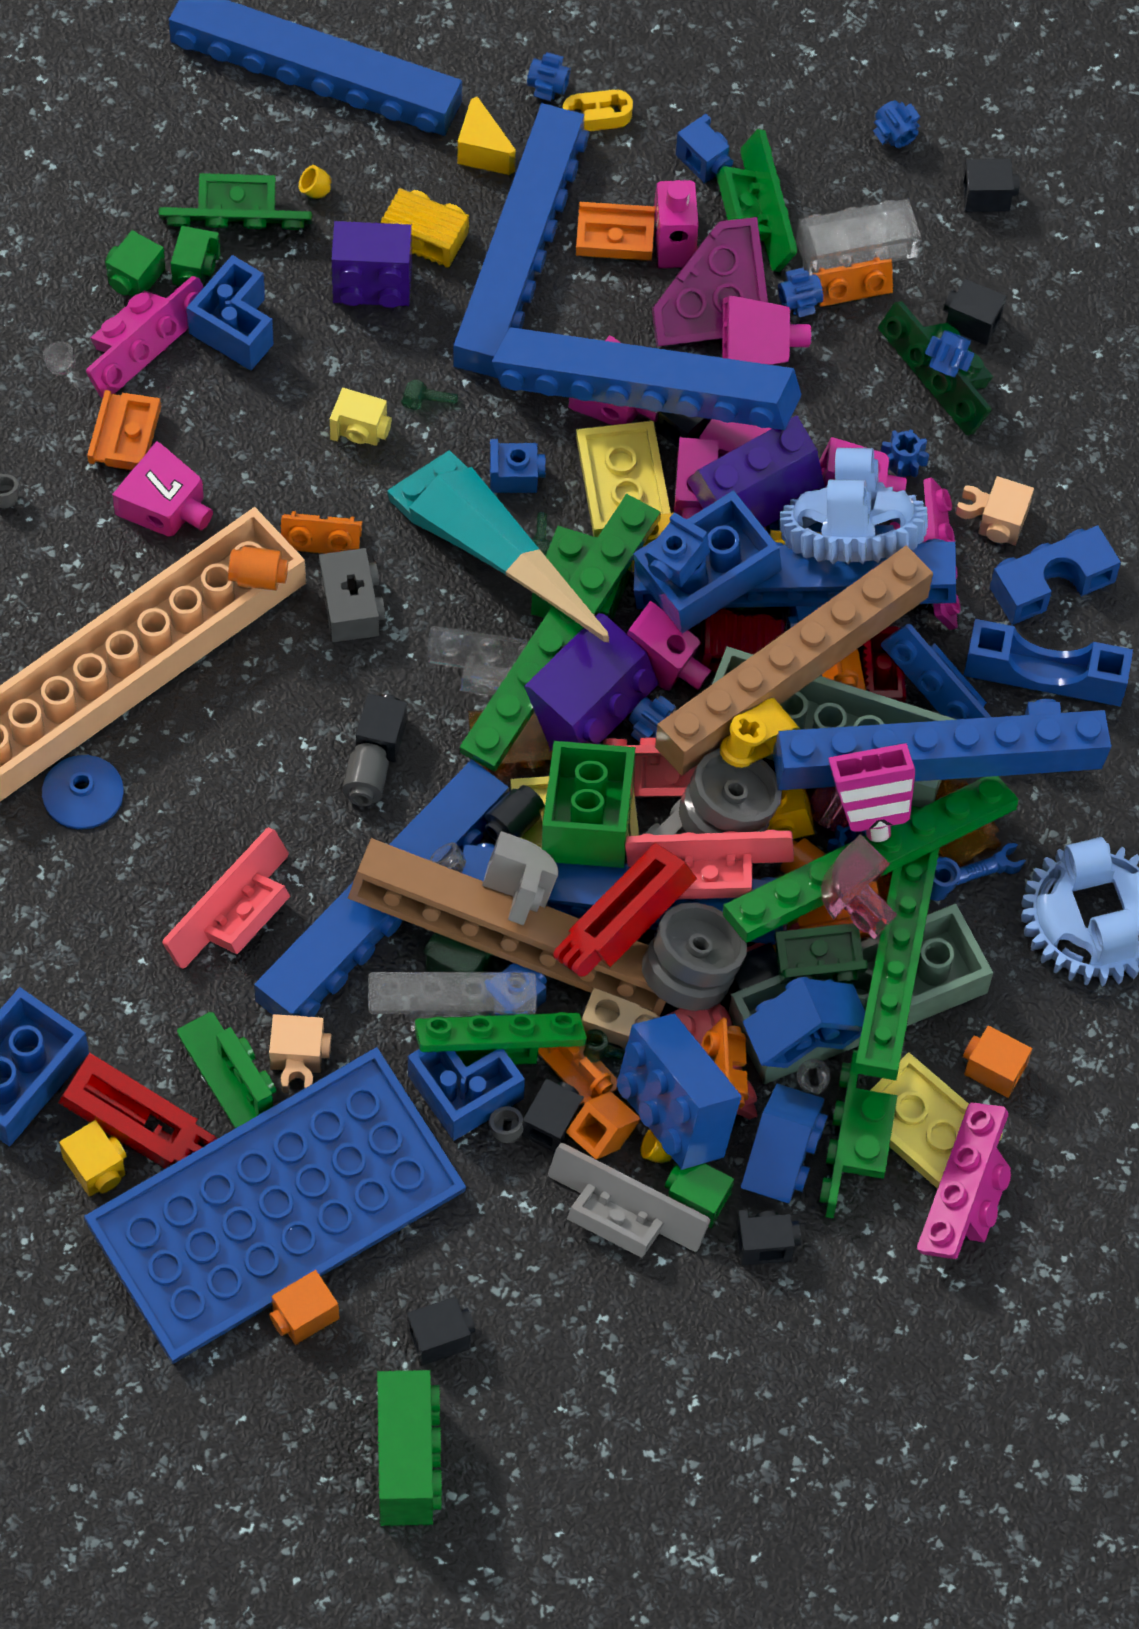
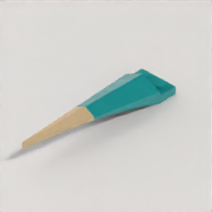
(464, 511)

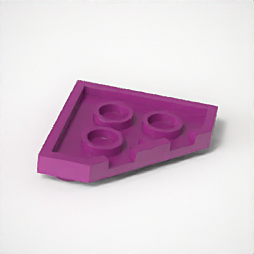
(722, 266)

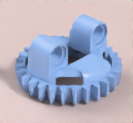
(850, 511)
(1055, 916)

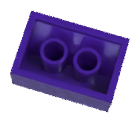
(763, 472)
(590, 686)

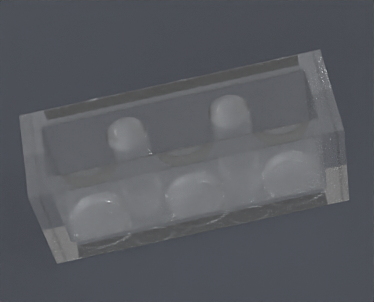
(858, 235)

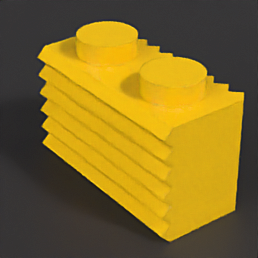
(435, 227)

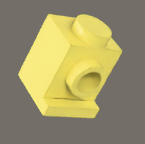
(359, 418)

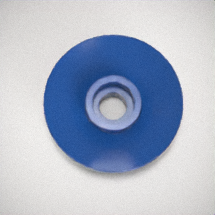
(87, 806)

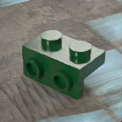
(820, 953)

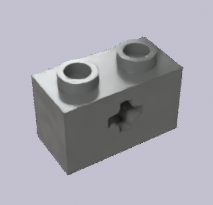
(357, 614)

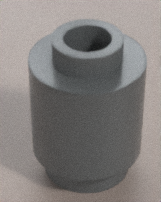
(365, 774)

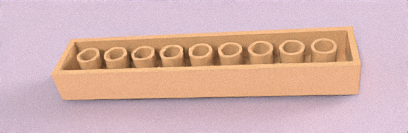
(134, 650)

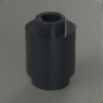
(514, 813)

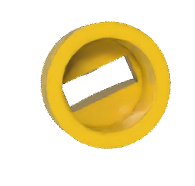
(315, 182)
(652, 1149)

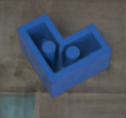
(228, 316)
(805, 1018)
(462, 1094)
(785, 1134)

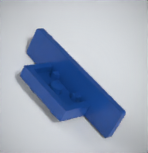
(934, 675)

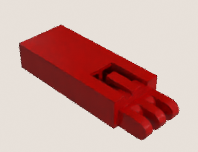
(625, 911)
(123, 1108)

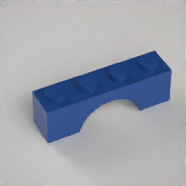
(1089, 673)

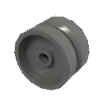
(729, 797)
(693, 957)

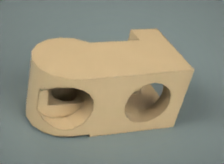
(613, 1016)

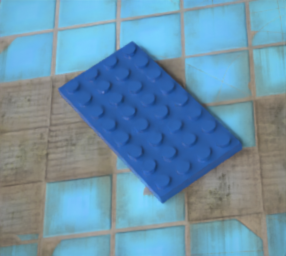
(273, 1204)

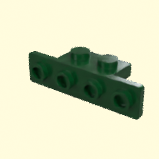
(955, 394)

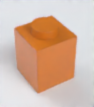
(996, 1060)
(603, 1125)
(304, 1308)

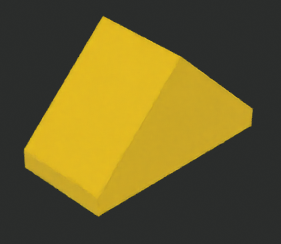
(483, 142)

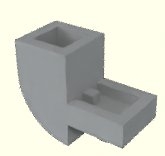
(522, 872)

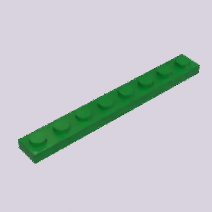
(593, 583)
(923, 833)
(896, 969)

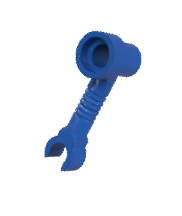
(950, 875)

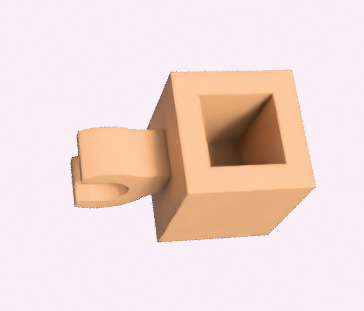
(1002, 509)
(298, 1047)

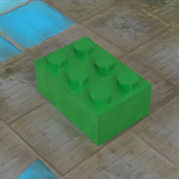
(588, 803)
(408, 1448)

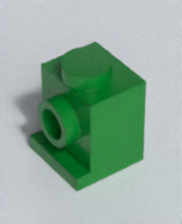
(194, 255)

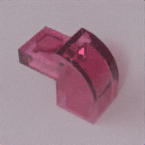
(848, 887)

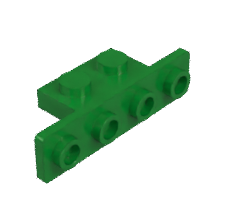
(758, 194)
(236, 199)
(516, 1034)
(228, 1068)
(863, 1135)

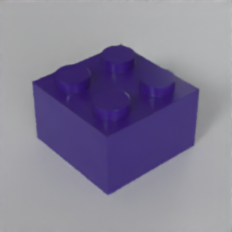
(371, 263)

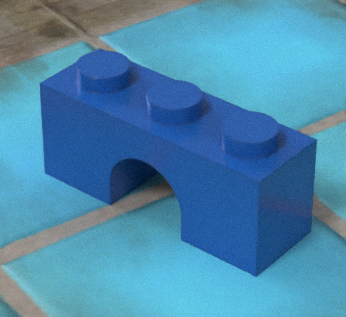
(1081, 558)

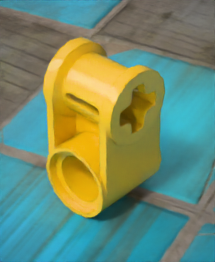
(755, 733)

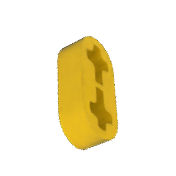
(598, 109)

